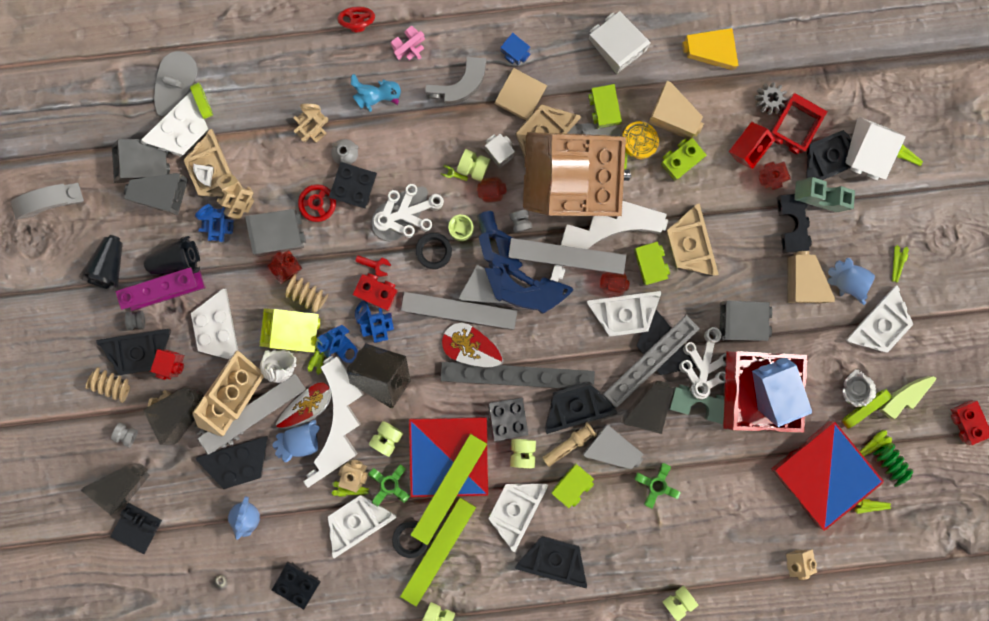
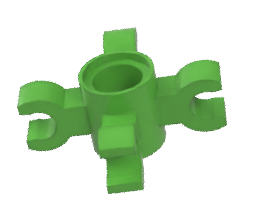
(663, 472)
(378, 477)

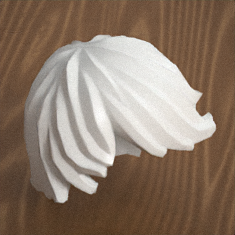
(277, 365)
(859, 389)

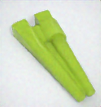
(907, 155)
(898, 262)
(316, 361)
(877, 442)
(342, 492)
(868, 505)

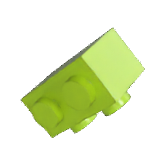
(605, 106)
(683, 159)
(651, 263)
(572, 486)

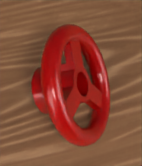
(357, 21)
(323, 215)

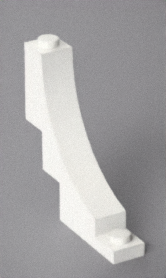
(632, 219)
(338, 447)

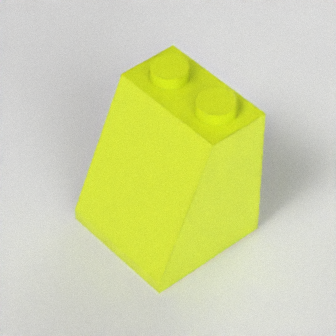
(289, 330)

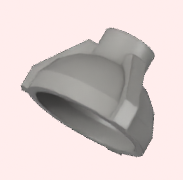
(351, 154)

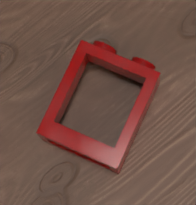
(807, 107)

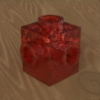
(780, 174)
(284, 266)

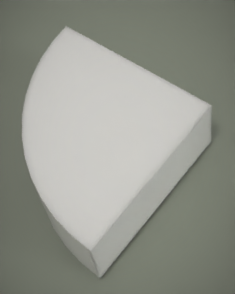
(203, 174)

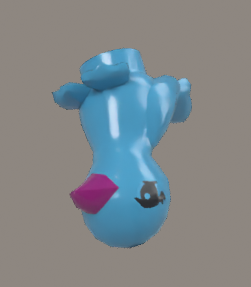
(371, 95)

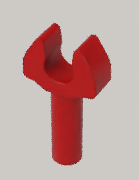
(374, 264)

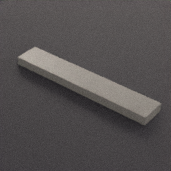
(567, 256)
(459, 310)
(651, 361)
(255, 412)

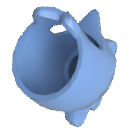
(851, 279)
(297, 441)
(243, 518)

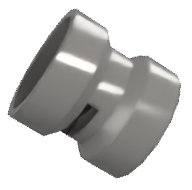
(522, 225)
(125, 435)

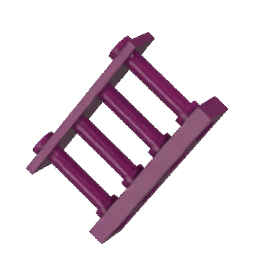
(160, 289)

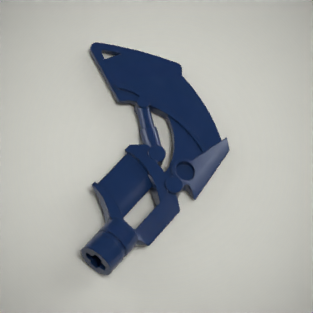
(540, 296)

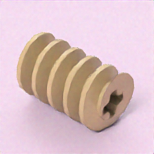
(305, 295)
(108, 385)

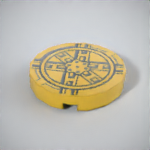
(640, 140)

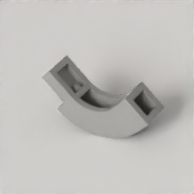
(465, 87)
(46, 198)

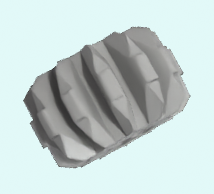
(765, 94)

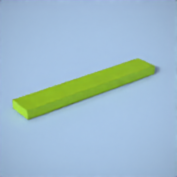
(448, 489)
(438, 551)

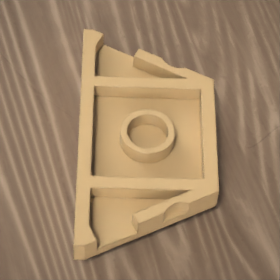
(546, 121)
(208, 154)
(691, 243)

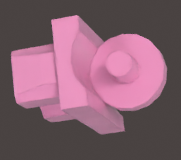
(415, 39)

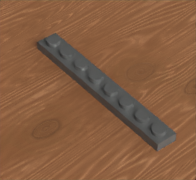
(515, 375)

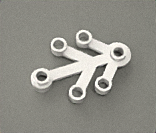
(406, 213)
(704, 365)

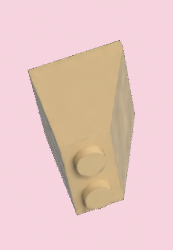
(676, 113)
(807, 280)

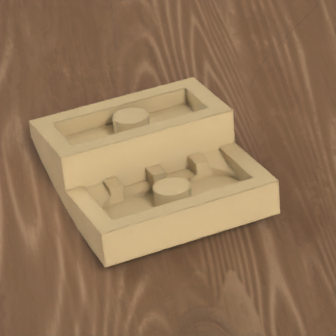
(520, 94)

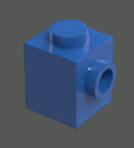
(515, 50)

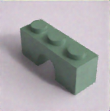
(814, 192)
(683, 400)

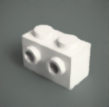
(499, 149)

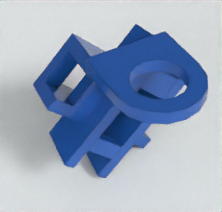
(209, 216)
(366, 320)
(337, 342)

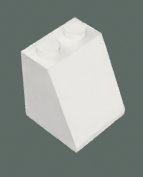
(618, 41)
(873, 149)

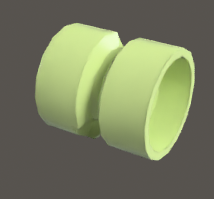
(473, 165)
(461, 227)
(389, 432)
(523, 446)
(683, 596)
(435, 613)

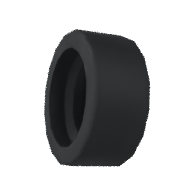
(419, 250)
(396, 542)

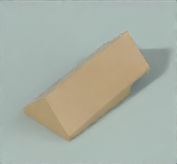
(228, 395)

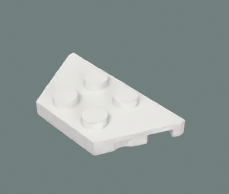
(179, 128)
(626, 313)
(883, 324)
(215, 326)
(515, 510)
(355, 523)

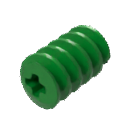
(894, 464)

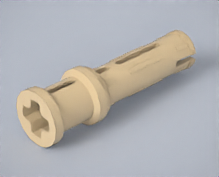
(577, 439)

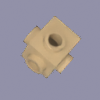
(353, 475)
(801, 564)

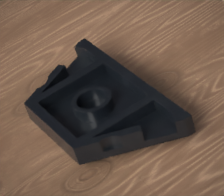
(828, 156)
(647, 340)
(135, 351)
(577, 406)
(236, 463)
(554, 561)

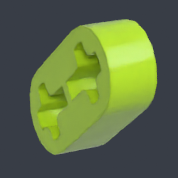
(201, 100)

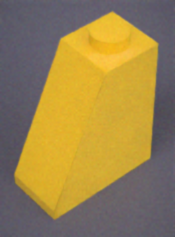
(712, 48)

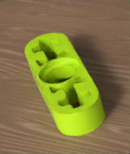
(862, 412)

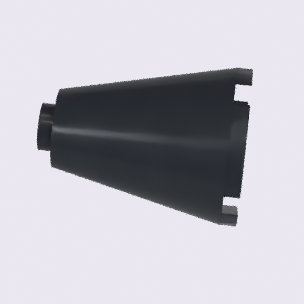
(174, 257)
(104, 264)

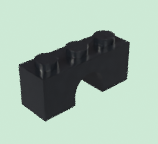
(798, 239)

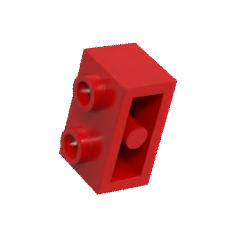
(748, 148)
(376, 292)
(167, 364)
(970, 422)

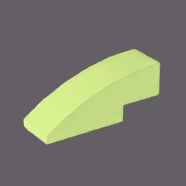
(907, 397)

